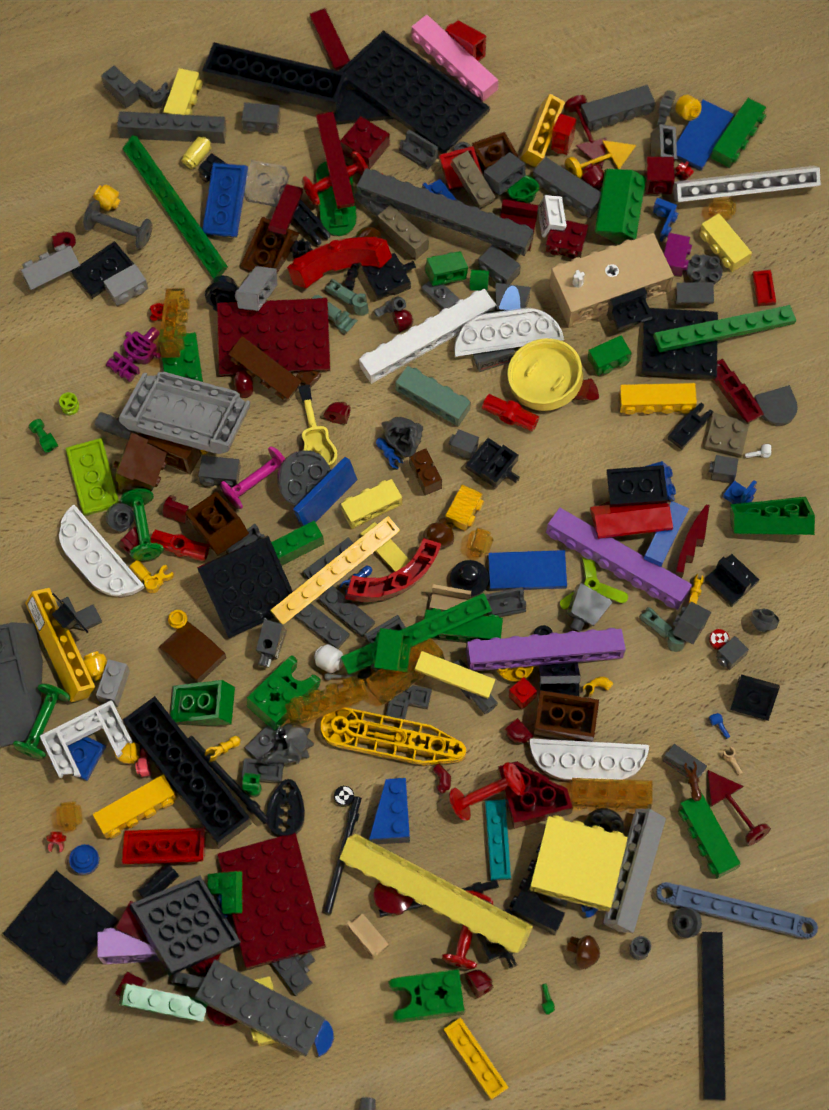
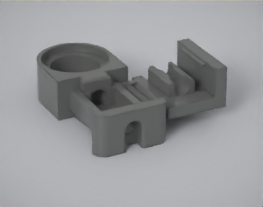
(187, 980)

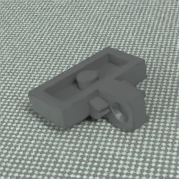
(294, 972)

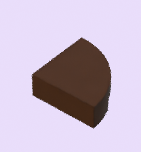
(309, 377)

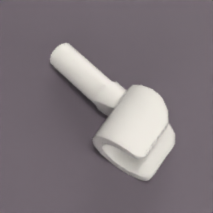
(765, 452)

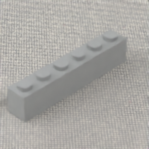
(635, 870)

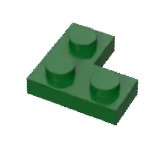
(230, 886)

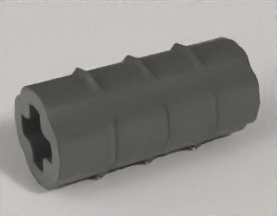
(373, 206)
(112, 425)

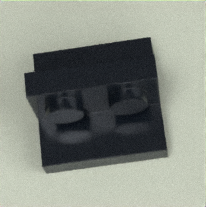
(629, 309)
(731, 579)
(560, 678)
(754, 697)

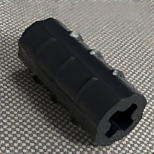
(158, 881)

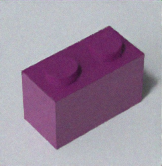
(676, 251)

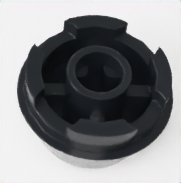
(221, 290)

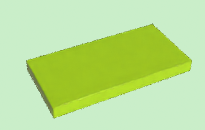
(92, 476)

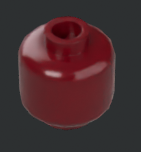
(593, 175)

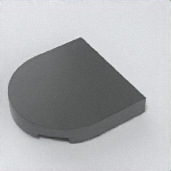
(778, 405)

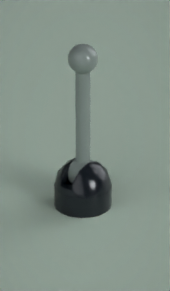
(362, 674)

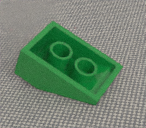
(203, 703)

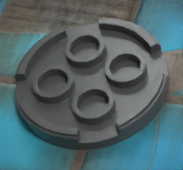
(300, 474)

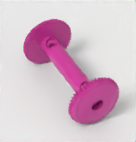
(232, 493)

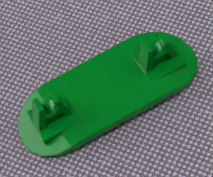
(336, 221)

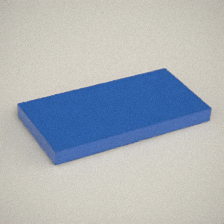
(703, 134)
(225, 199)
(326, 493)
(527, 570)

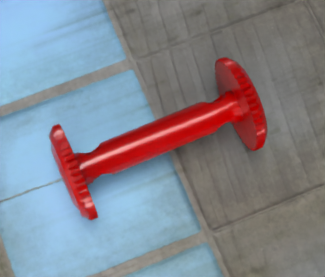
(312, 189)
(460, 803)
(459, 959)

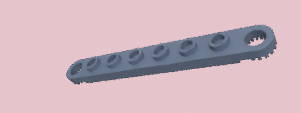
(737, 910)

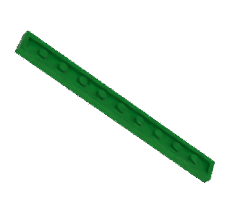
(175, 207)

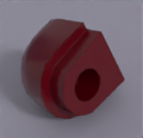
(63, 238)
(402, 319)
(243, 384)
(338, 412)
(130, 540)
(518, 732)
(479, 982)

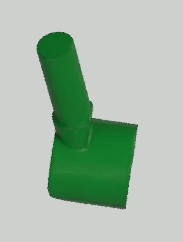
(548, 1006)

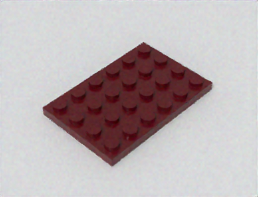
(285, 330)
(276, 901)

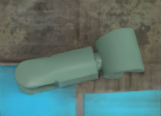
(348, 296)
(342, 320)
(663, 629)

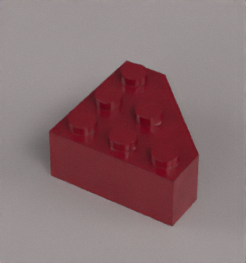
(539, 799)

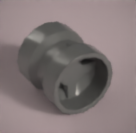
(643, 948)

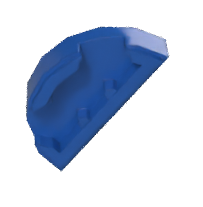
(324, 1038)

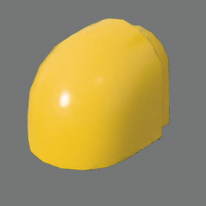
(130, 754)

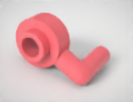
(143, 764)

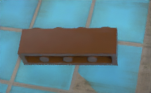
(265, 368)

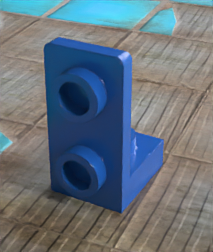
(668, 210)
(738, 494)

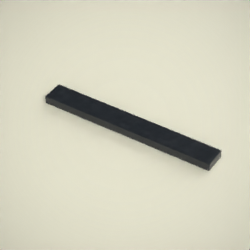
(713, 1016)

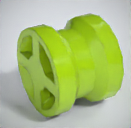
(68, 399)

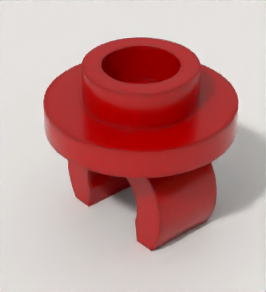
(684, 170)
(56, 838)

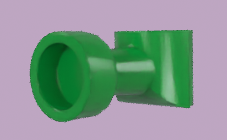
(46, 440)
(251, 784)

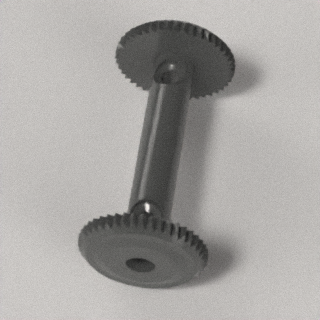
(141, 233)

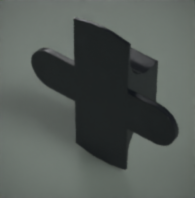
(65, 616)

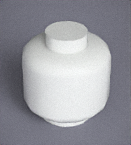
(328, 658)

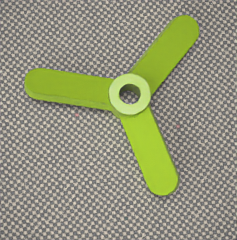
(591, 578)

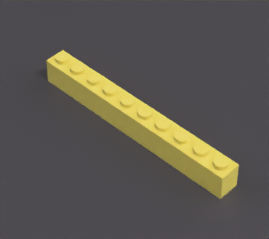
(436, 893)

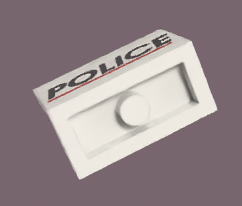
(551, 214)

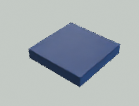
(86, 755)

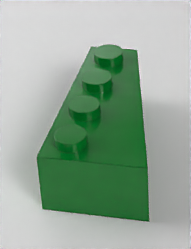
(777, 516)

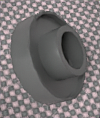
(120, 516)
(764, 620)
(687, 922)

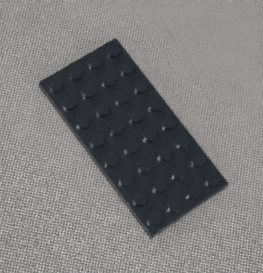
(414, 92)

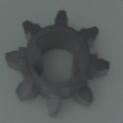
(298, 246)

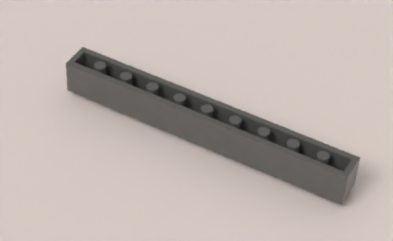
(445, 211)

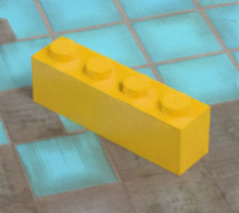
(542, 130)
(657, 398)
(134, 807)

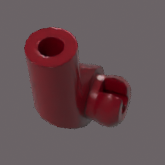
(445, 778)

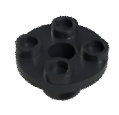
(470, 576)
(605, 818)

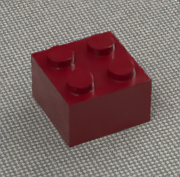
(367, 140)

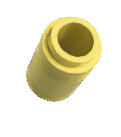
(196, 152)

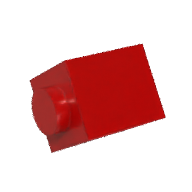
(522, 693)

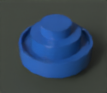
(84, 859)

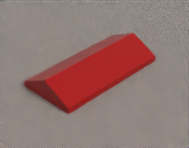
(631, 519)
(163, 846)

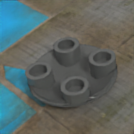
(704, 269)

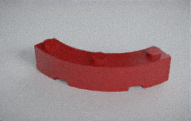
(337, 256)
(396, 583)

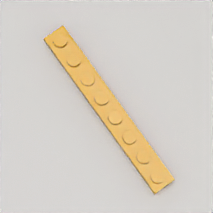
(334, 570)

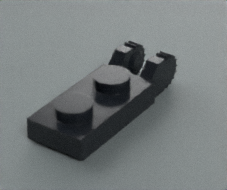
(309, 223)
(689, 427)

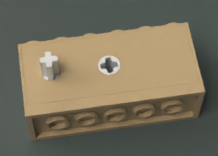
(589, 282)

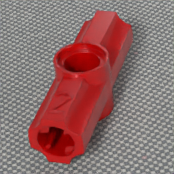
(510, 412)
(190, 549)

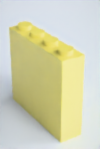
(579, 863)

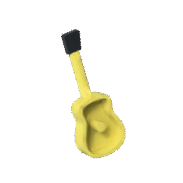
(316, 437)

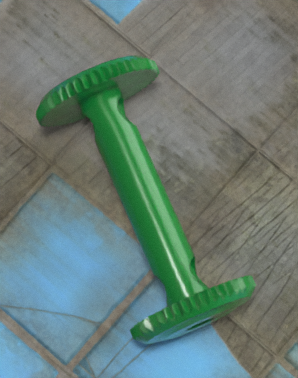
(137, 499)
(51, 692)

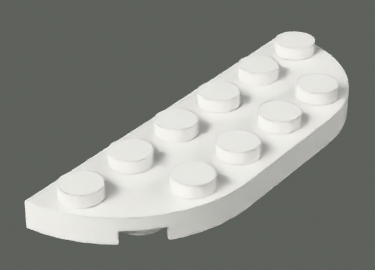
(505, 331)
(95, 556)
(588, 759)

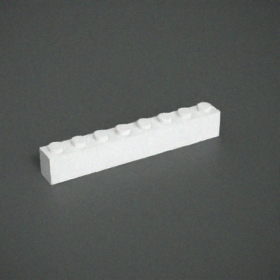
(746, 183)
(425, 336)

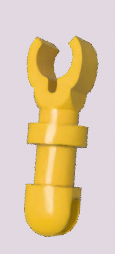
(695, 591)
(222, 748)

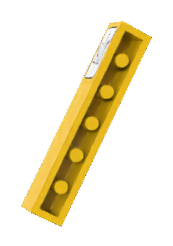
(60, 646)

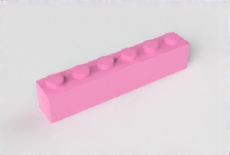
(454, 58)

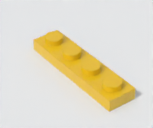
(475, 1058)

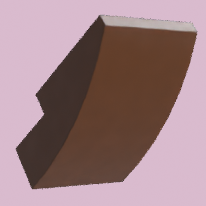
(492, 149)
(193, 652)

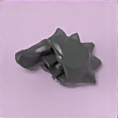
(403, 435)
(290, 745)

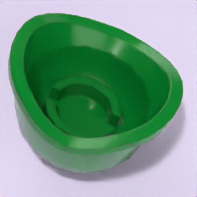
(524, 190)

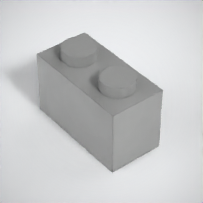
(126, 285)
(113, 682)

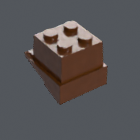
(139, 465)

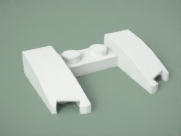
(58, 739)

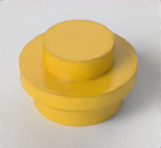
(177, 619)

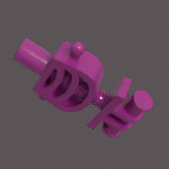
(144, 348)

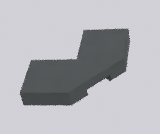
(88, 616)
(413, 696)

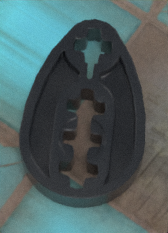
(296, 814)

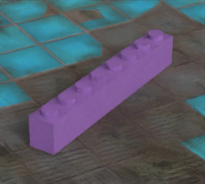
(618, 559)
(545, 649)

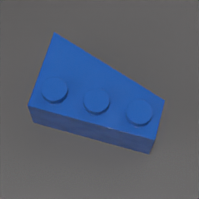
(392, 819)

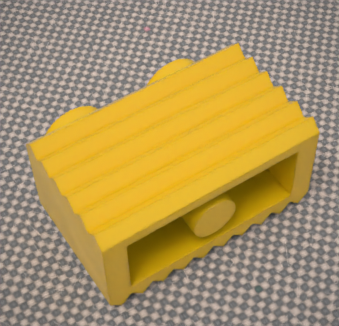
(464, 507)

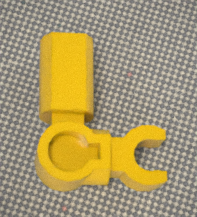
(153, 582)

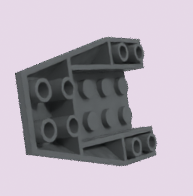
(19, 677)

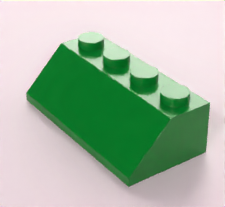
(620, 205)

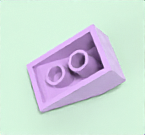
(120, 948)

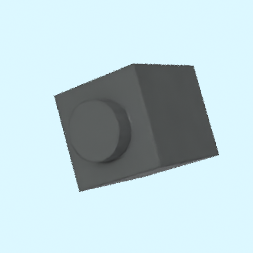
(464, 444)
(723, 468)
(731, 653)

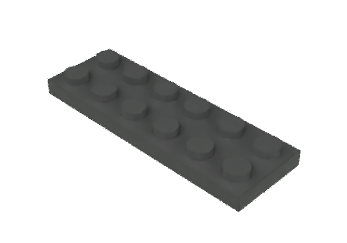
(260, 1008)

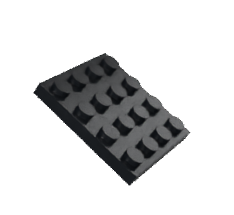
(686, 362)
(245, 585)
(184, 925)
(60, 927)

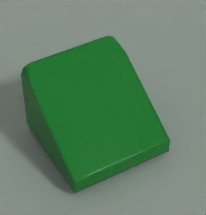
(479, 280)

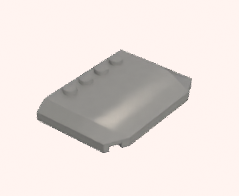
(185, 412)

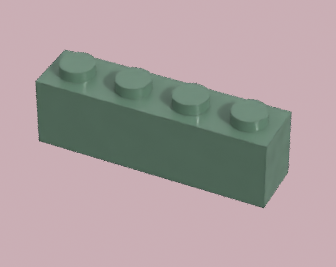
(433, 395)

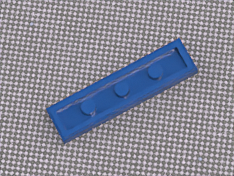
(664, 539)

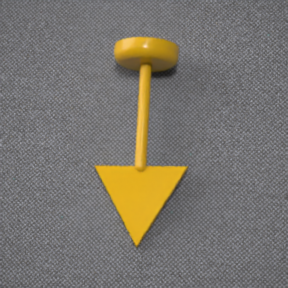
(617, 151)

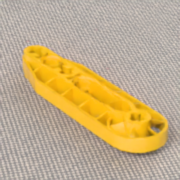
(404, 739)

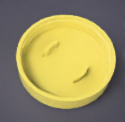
(545, 374)

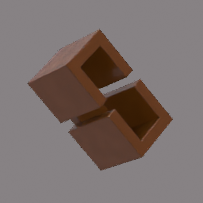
(427, 474)

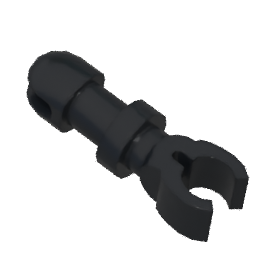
(351, 275)

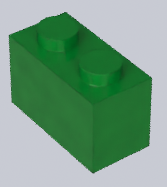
(446, 268)
(609, 355)

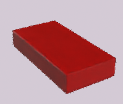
(764, 288)

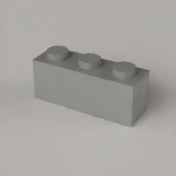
(49, 266)
(256, 288)

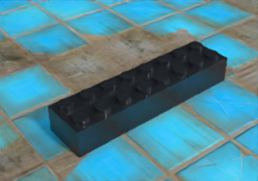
(275, 77)
(187, 772)

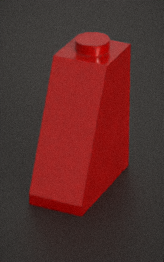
(469, 38)

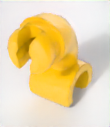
(598, 682)

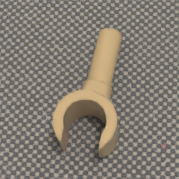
(732, 759)

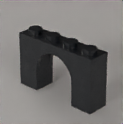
(532, 909)

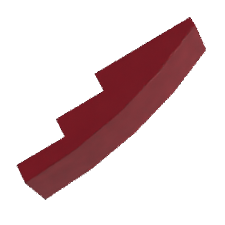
(737, 393)
(694, 538)

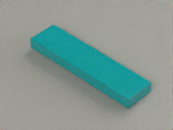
(498, 840)

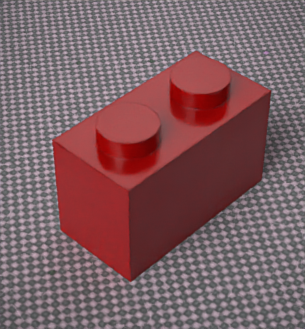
(563, 134)

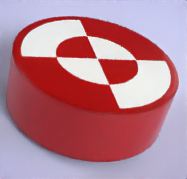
(718, 638)

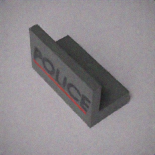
(492, 359)
(678, 757)

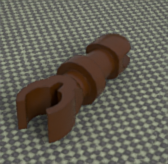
(693, 782)

